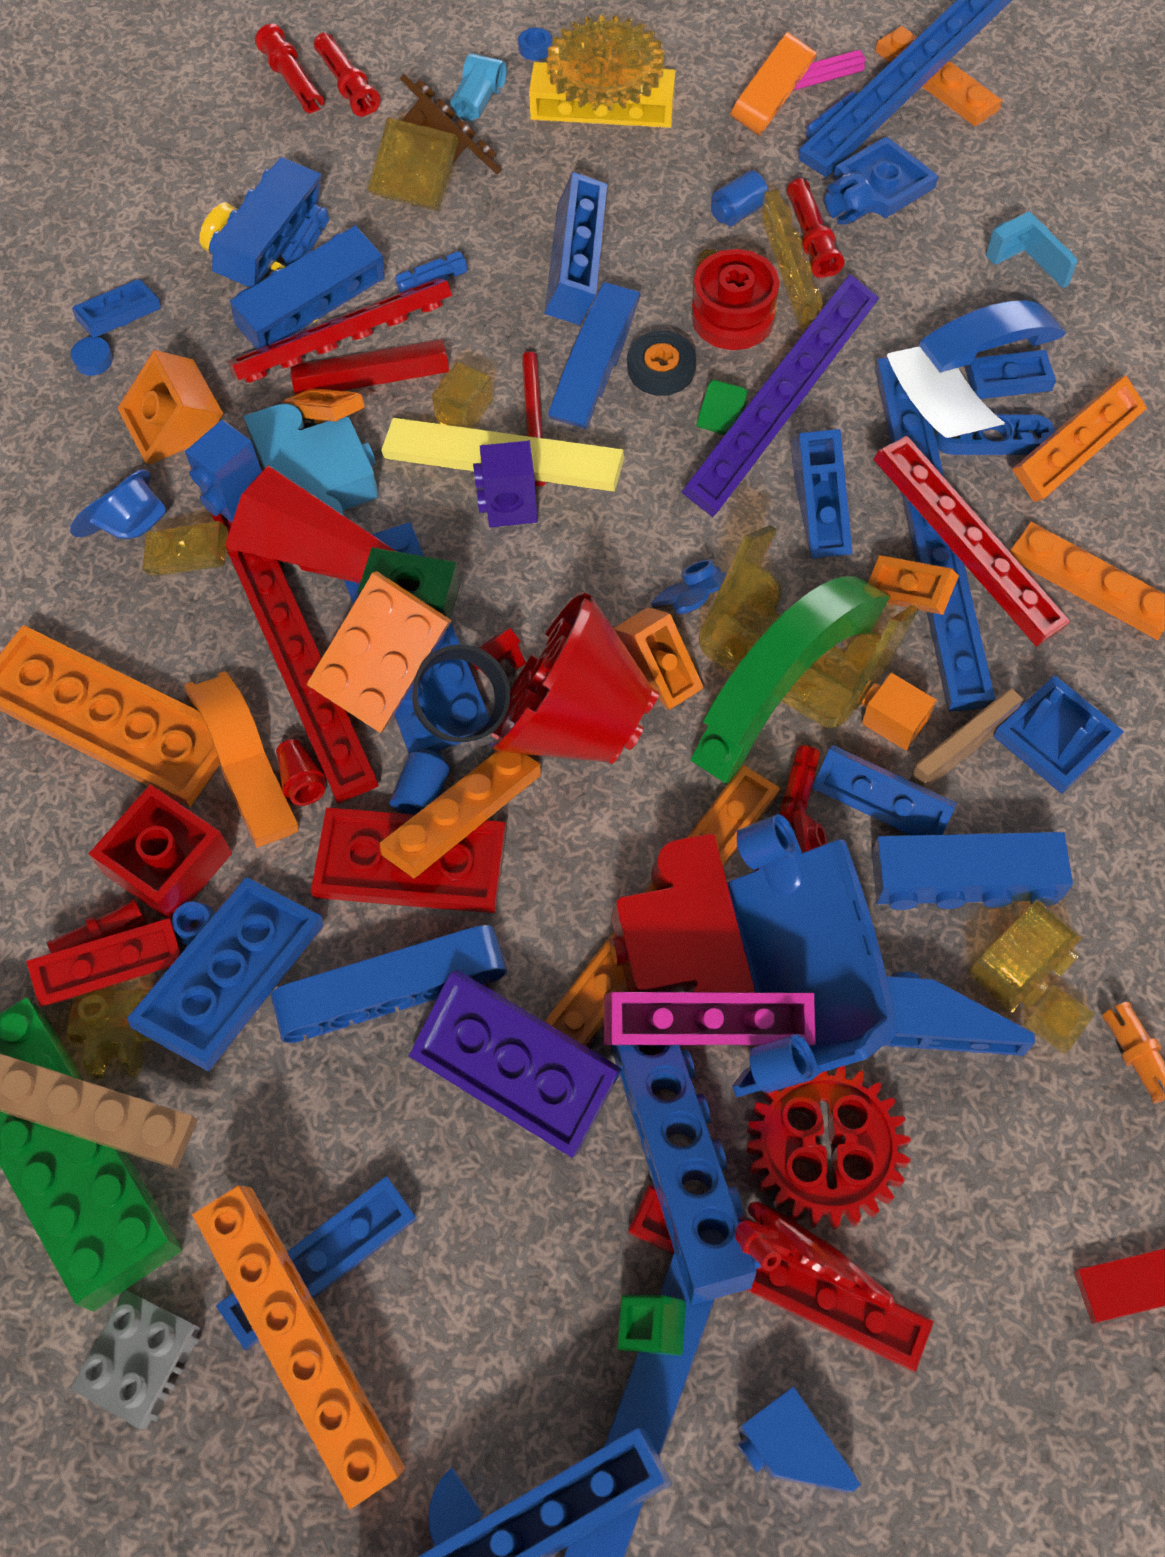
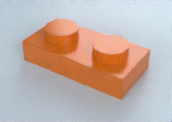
(914, 583)

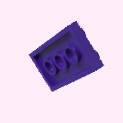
(515, 1063)

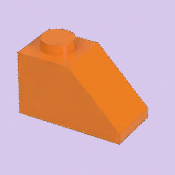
(660, 655)

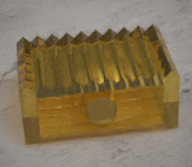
(1026, 956)

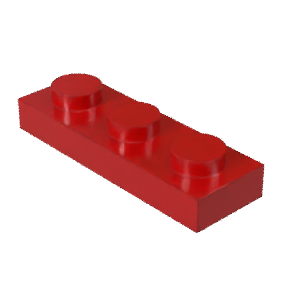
(103, 962)

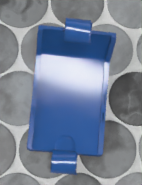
(809, 934)

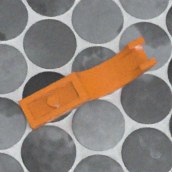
(243, 759)

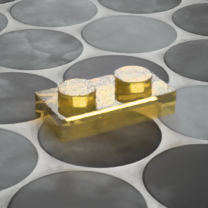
(185, 548)

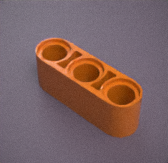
(773, 83)

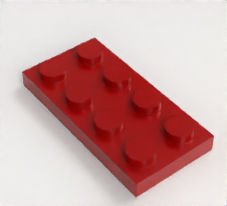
(354, 870)

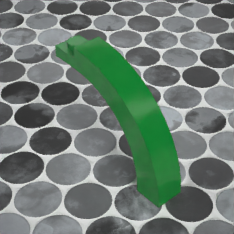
(777, 662)

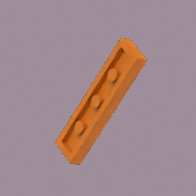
(949, 84)
(1079, 439)
(1091, 579)
(459, 811)

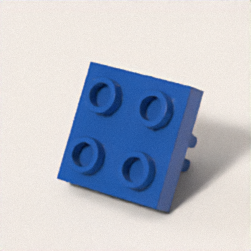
(1058, 734)

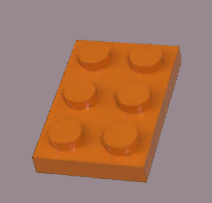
(378, 651)

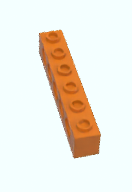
(299, 1345)

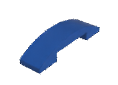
(988, 328)

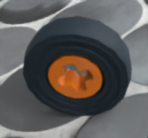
(646, 370)

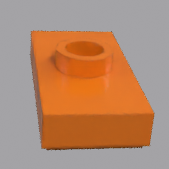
(326, 404)

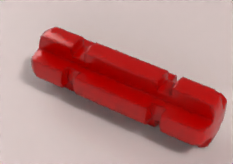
(800, 782)

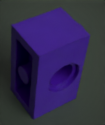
(506, 484)

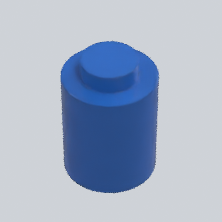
(739, 198)
(419, 782)

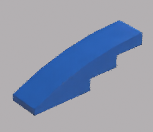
(594, 355)

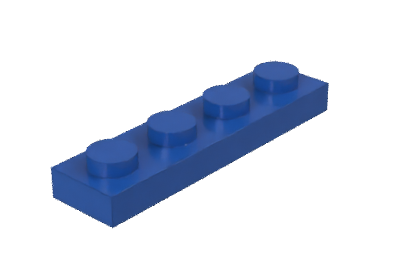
(335, 1248)

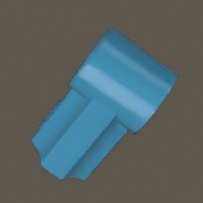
(479, 81)

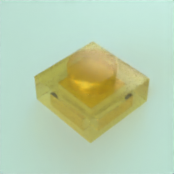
(1059, 1019)

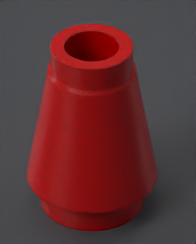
(299, 774)

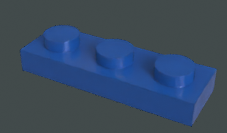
(883, 794)

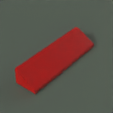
(371, 367)

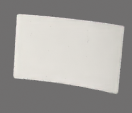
(941, 397)

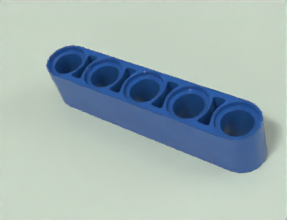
(384, 982)

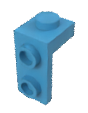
(1034, 237)

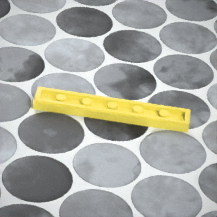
(460, 448)

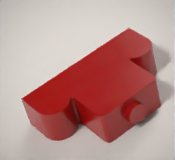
(683, 930)

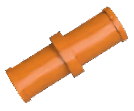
(1138, 1049)

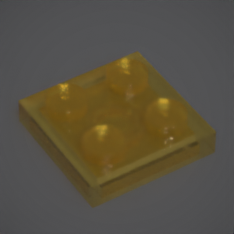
(413, 164)

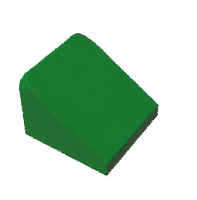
(721, 406)
(652, 1324)

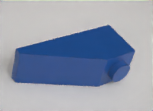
(822, 492)
(943, 1019)

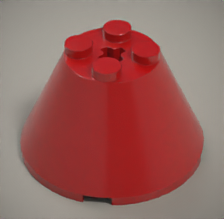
(579, 693)

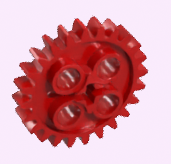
(872, 1144)

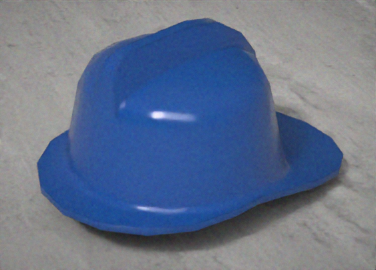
(122, 512)

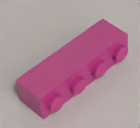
(706, 1018)

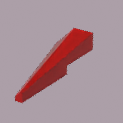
(295, 527)

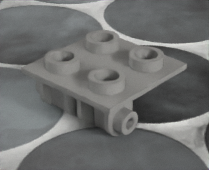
(136, 1360)

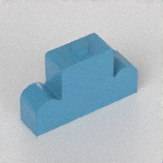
(319, 458)

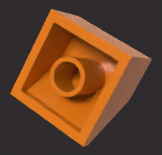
(168, 406)

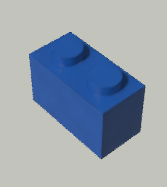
(222, 468)

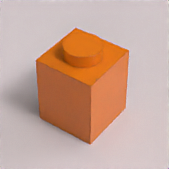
(897, 710)

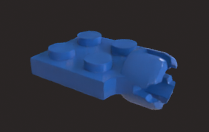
(877, 181)

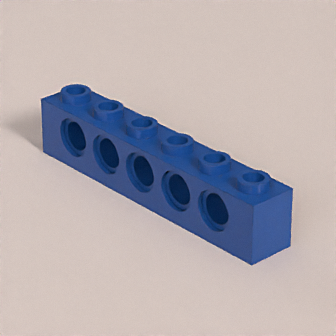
(705, 1268)

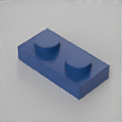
(1011, 374)

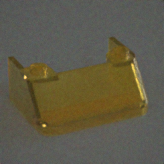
(744, 612)

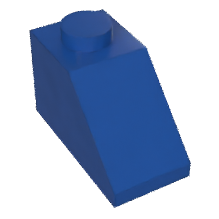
(794, 1446)

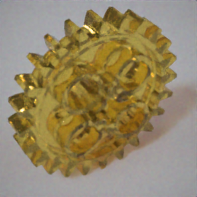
(605, 62)

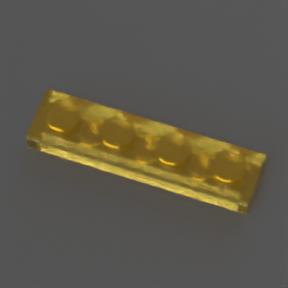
(787, 252)

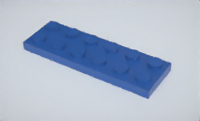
(450, 695)

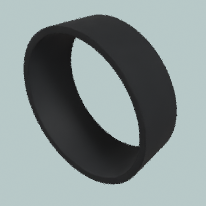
(492, 670)

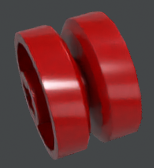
(734, 299)

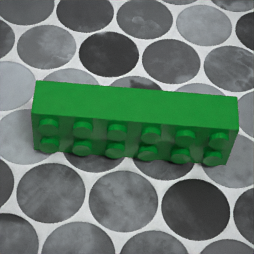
(77, 1192)

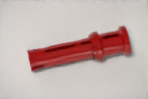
(284, 60)
(351, 81)
(817, 238)

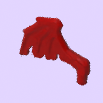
(782, 1235)

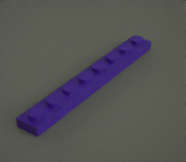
(779, 396)

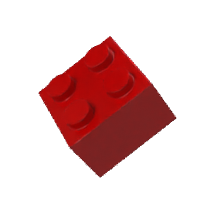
(161, 852)

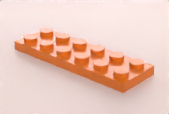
(106, 715)

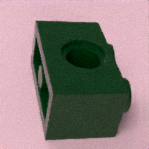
(430, 578)

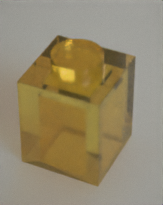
(462, 397)

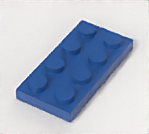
(226, 973)

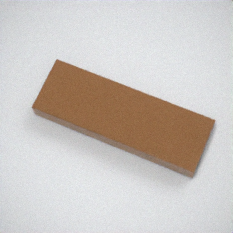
(965, 740)

